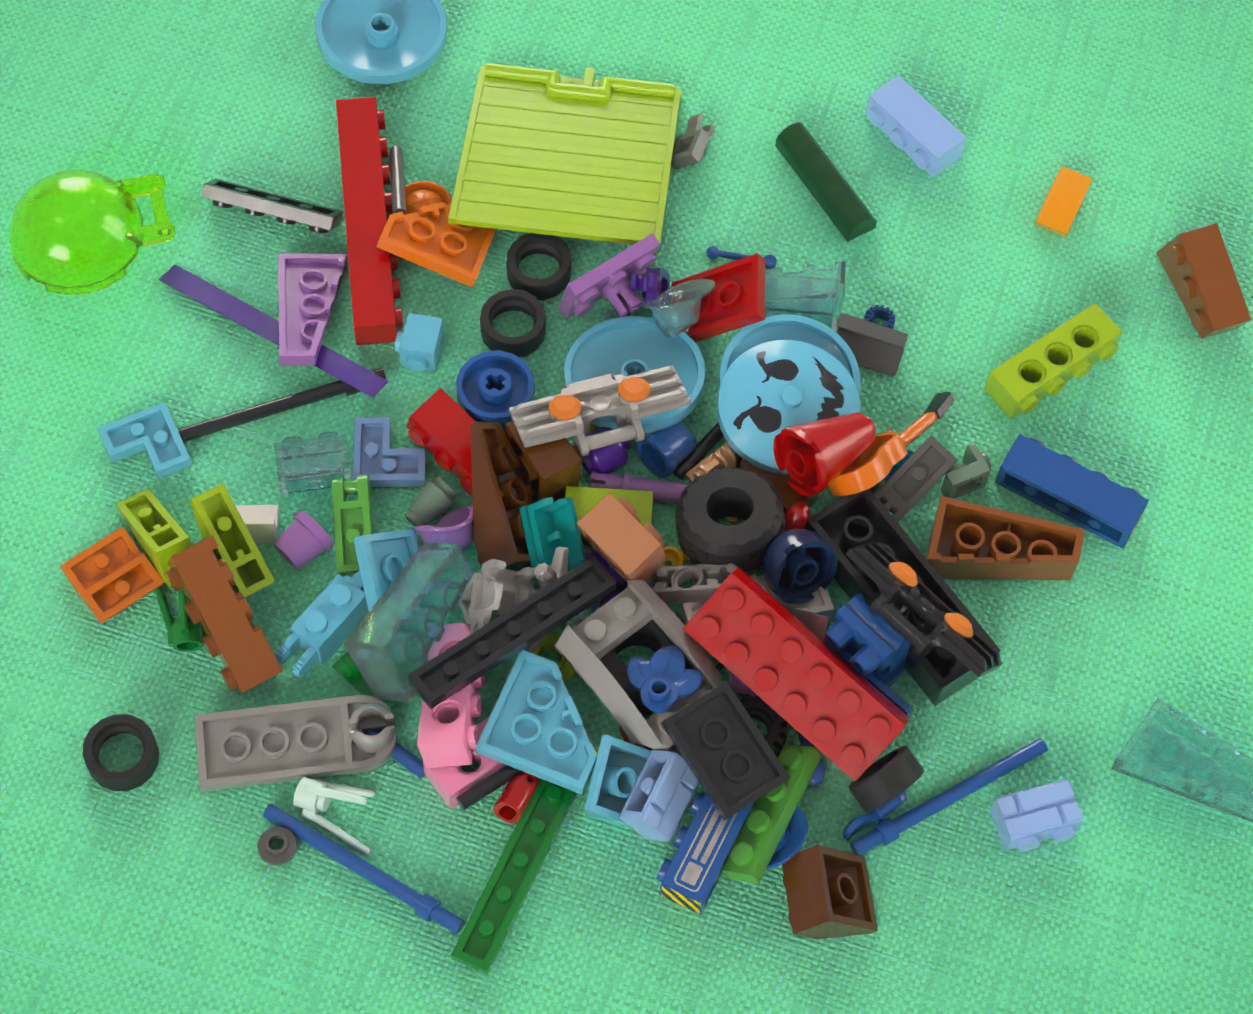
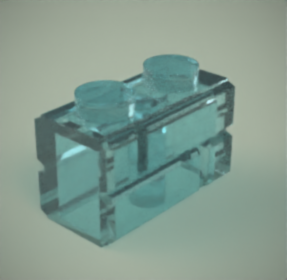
(312, 462)

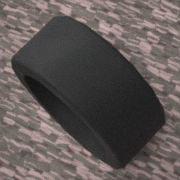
(539, 244)
(518, 301)
(111, 727)
(886, 779)

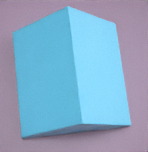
(614, 778)

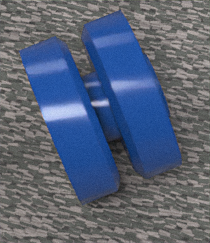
(492, 385)

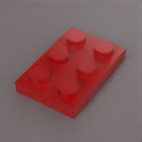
(734, 301)

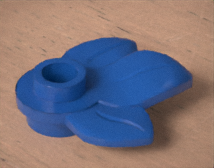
(663, 673)

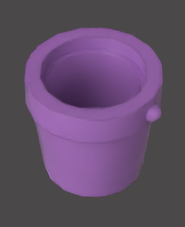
(303, 541)

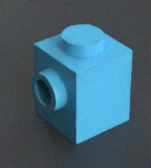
(420, 342)

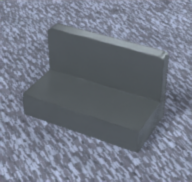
(873, 344)

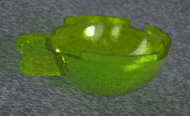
(84, 229)

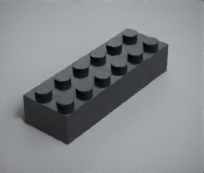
(863, 520)

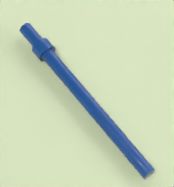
(889, 830)
(425, 906)

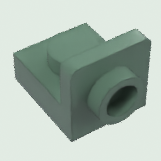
(967, 476)

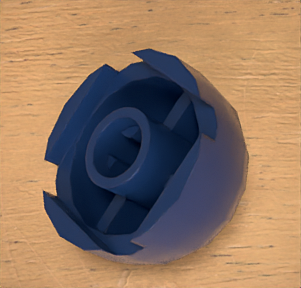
(798, 565)

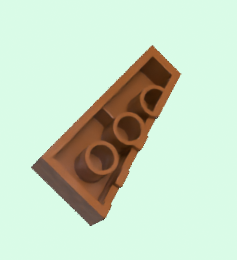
(1000, 544)
(223, 616)

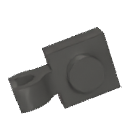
(690, 146)

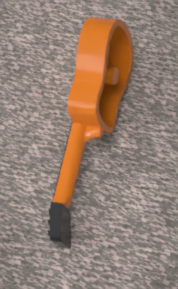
(887, 451)

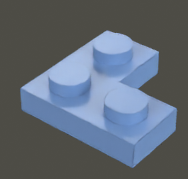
(385, 464)

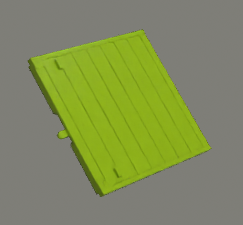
(566, 155)

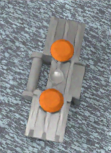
(597, 397)

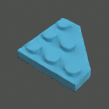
(539, 726)

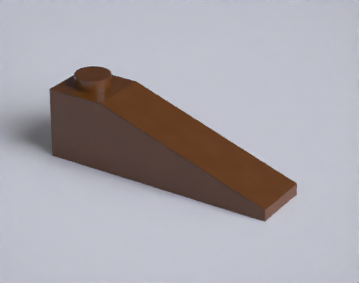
(497, 498)

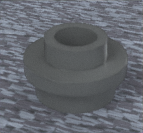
(280, 856)

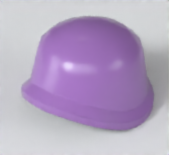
(452, 528)

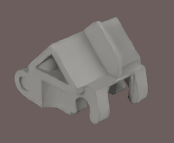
(495, 593)

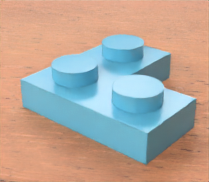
(149, 431)

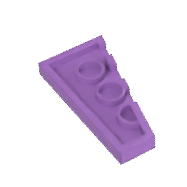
(306, 300)

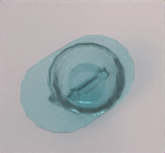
(679, 306)

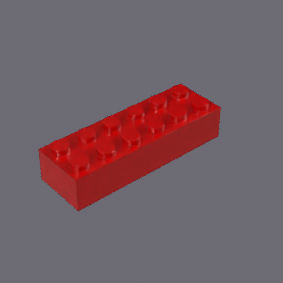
(796, 674)

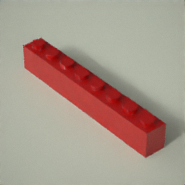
(365, 218)

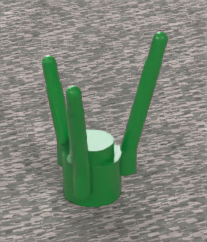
(182, 633)

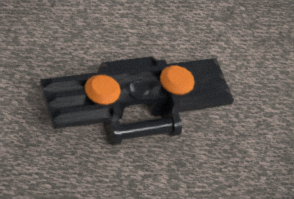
(904, 591)

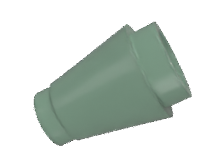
(431, 502)

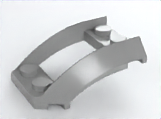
(609, 628)

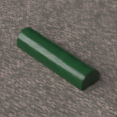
(825, 182)

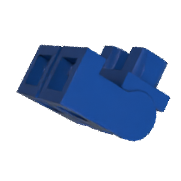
(868, 638)

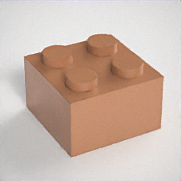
(621, 540)

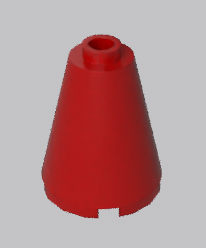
(822, 450)

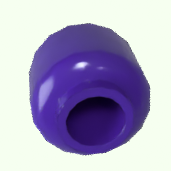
(606, 458)

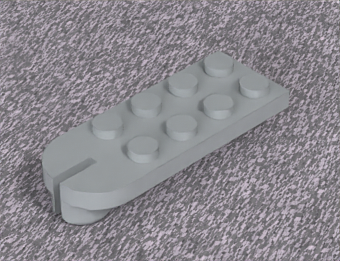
(293, 741)

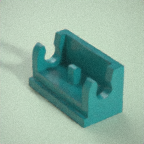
(552, 526)

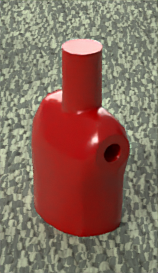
(516, 797)

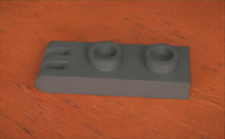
(915, 478)

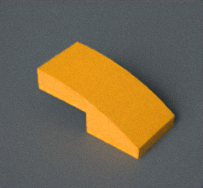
(1063, 201)

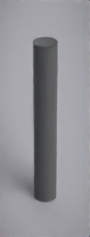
(397, 180)

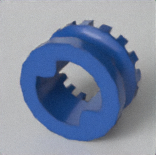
(882, 313)

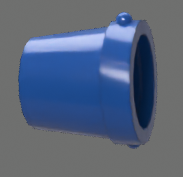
(666, 449)

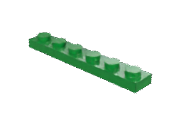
(513, 877)

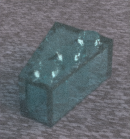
(807, 293)

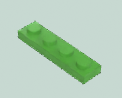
(771, 816)

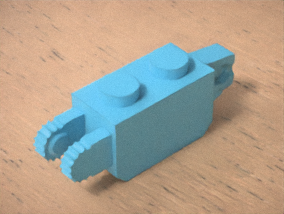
(325, 623)

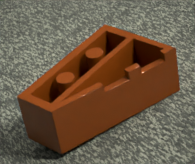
(1205, 280)

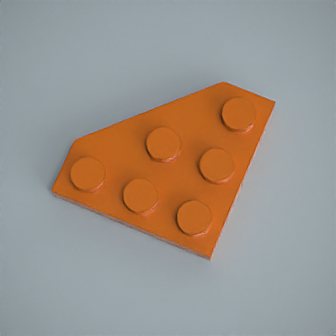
(435, 244)

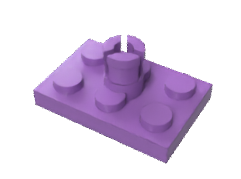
(611, 281)

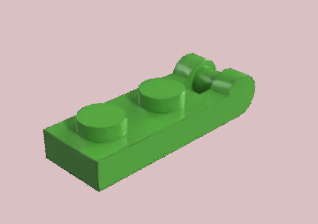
(350, 519)

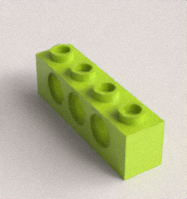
(1088, 328)

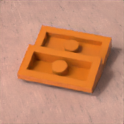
(111, 575)

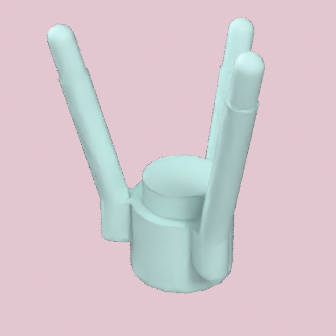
(317, 796)

